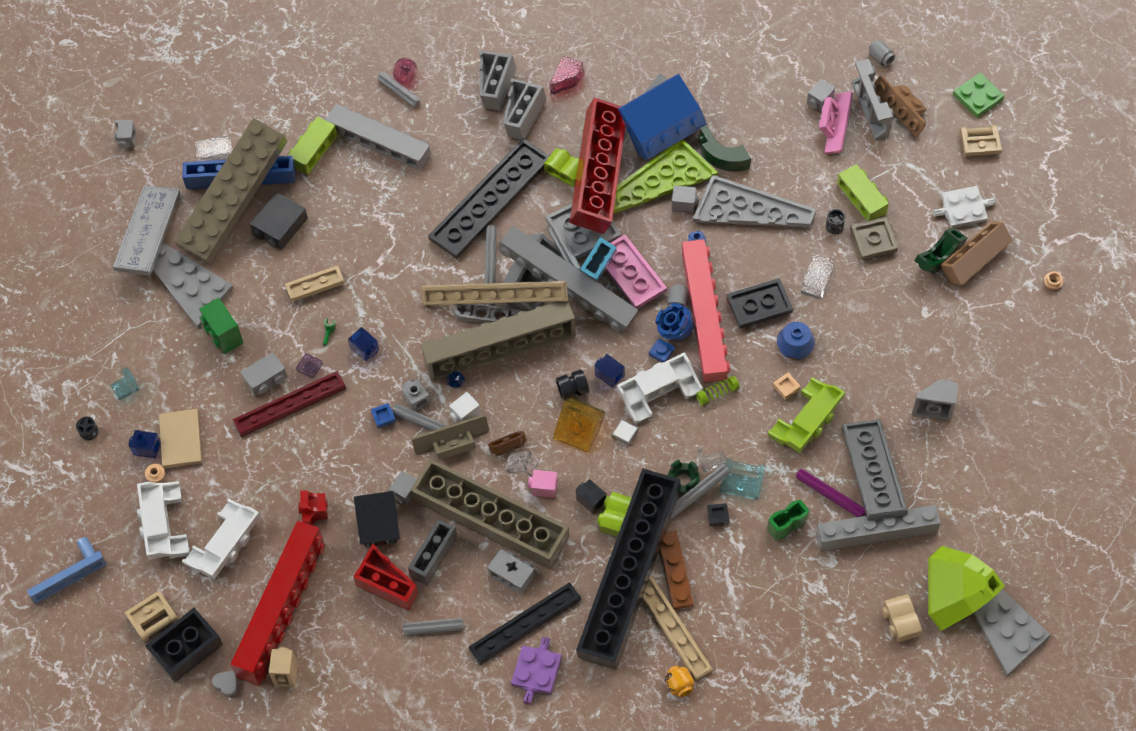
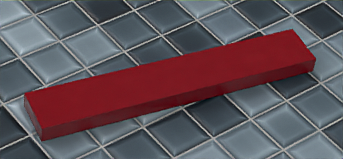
(289, 404)

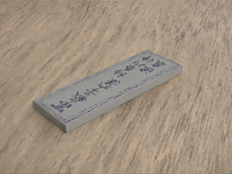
(146, 230)

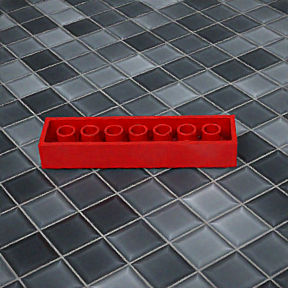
(598, 167)
(278, 603)

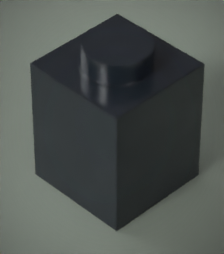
(590, 496)

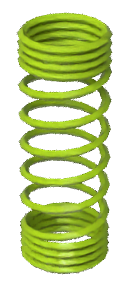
(733, 386)

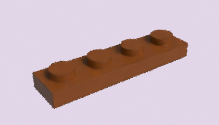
(675, 571)

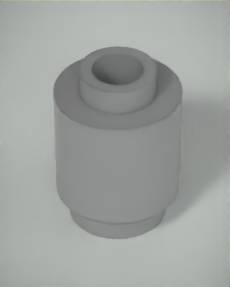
(881, 52)
(677, 294)

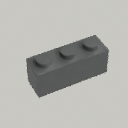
(432, 552)

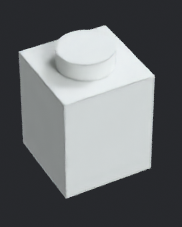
(464, 408)

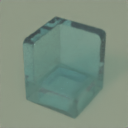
(126, 385)

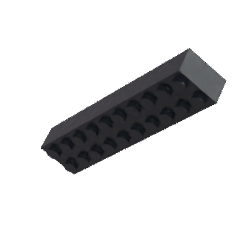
(629, 569)

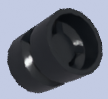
(572, 385)

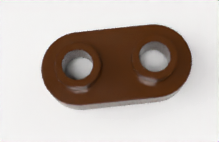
(513, 440)

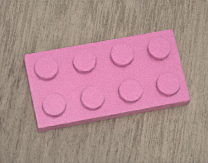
(634, 274)

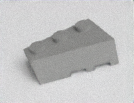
(495, 78)
(522, 108)

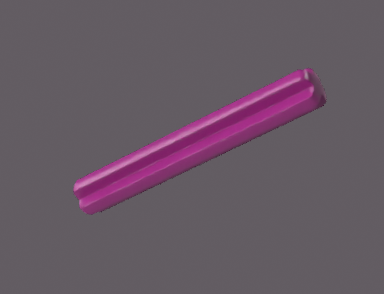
(830, 493)

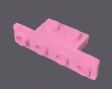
(835, 120)

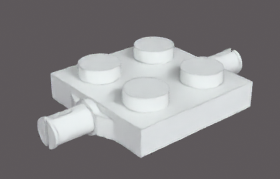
(964, 207)

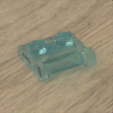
(740, 484)

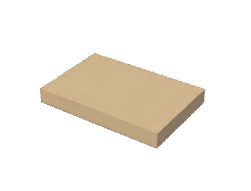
(180, 438)

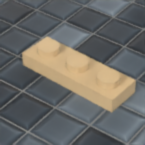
(314, 283)

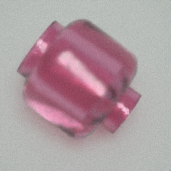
(404, 70)

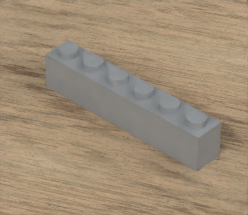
(379, 137)
(863, 531)

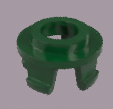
(684, 468)

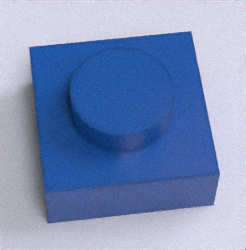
(661, 350)
(383, 415)

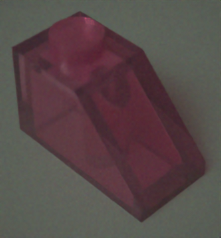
(566, 75)

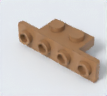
(903, 104)

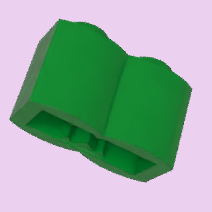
(790, 519)

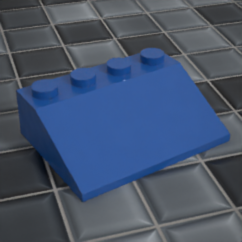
(662, 117)

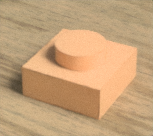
(786, 386)

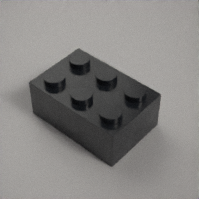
(184, 645)

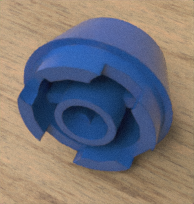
(674, 322)
(796, 340)

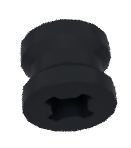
(85, 423)

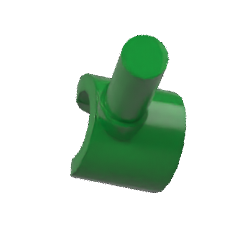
(328, 329)

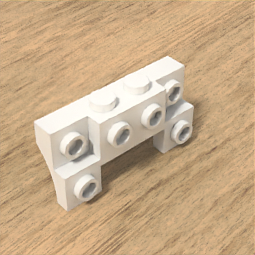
(656, 382)
(155, 521)
(226, 542)

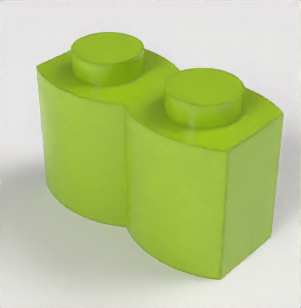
(562, 166)
(614, 514)

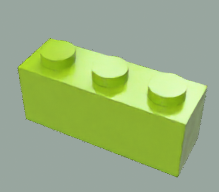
(313, 144)
(862, 193)

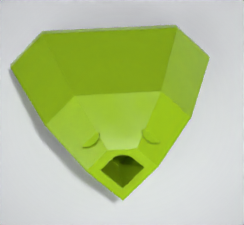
(958, 586)

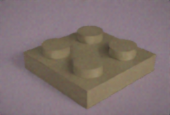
(874, 238)

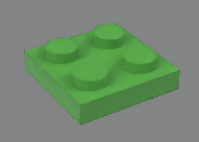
(978, 95)

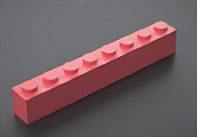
(704, 311)

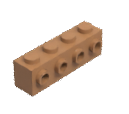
(976, 253)

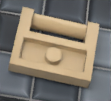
(980, 144)
(149, 610)

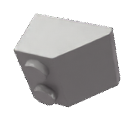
(937, 400)

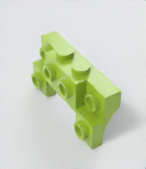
(811, 419)

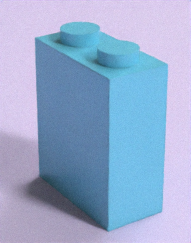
(598, 259)

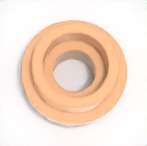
(1053, 276)
(157, 477)

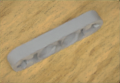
(490, 310)

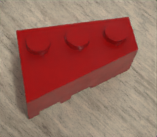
(385, 580)

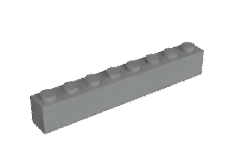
(580, 287)

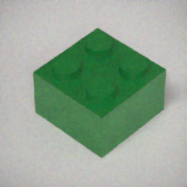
(220, 326)

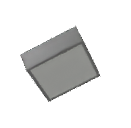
(624, 432)

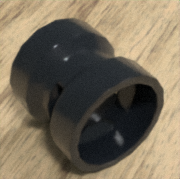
(835, 221)

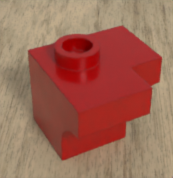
(313, 506)

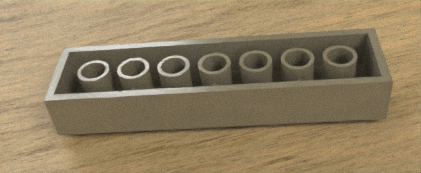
(231, 191)
(498, 339)
(490, 513)

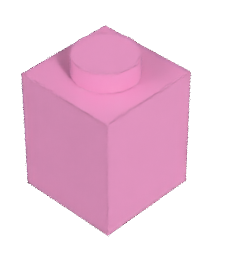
(543, 483)

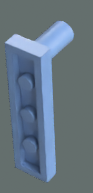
(91, 563)

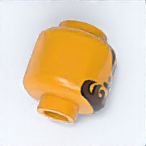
(679, 681)

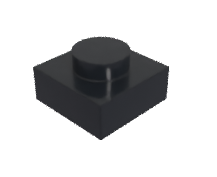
(718, 514)

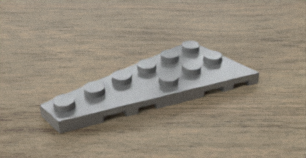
(738, 204)
(189, 282)
(1009, 630)

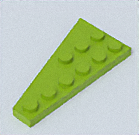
(673, 167)

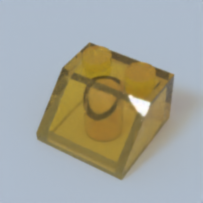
(578, 424)

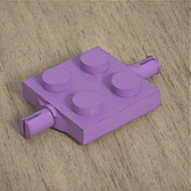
(536, 670)

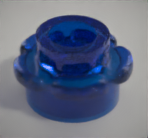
(455, 379)

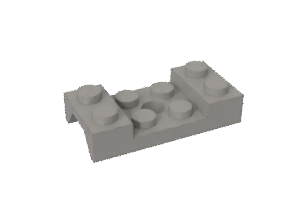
(877, 114)

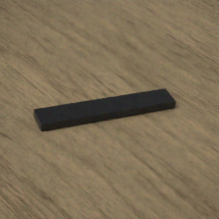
(524, 623)

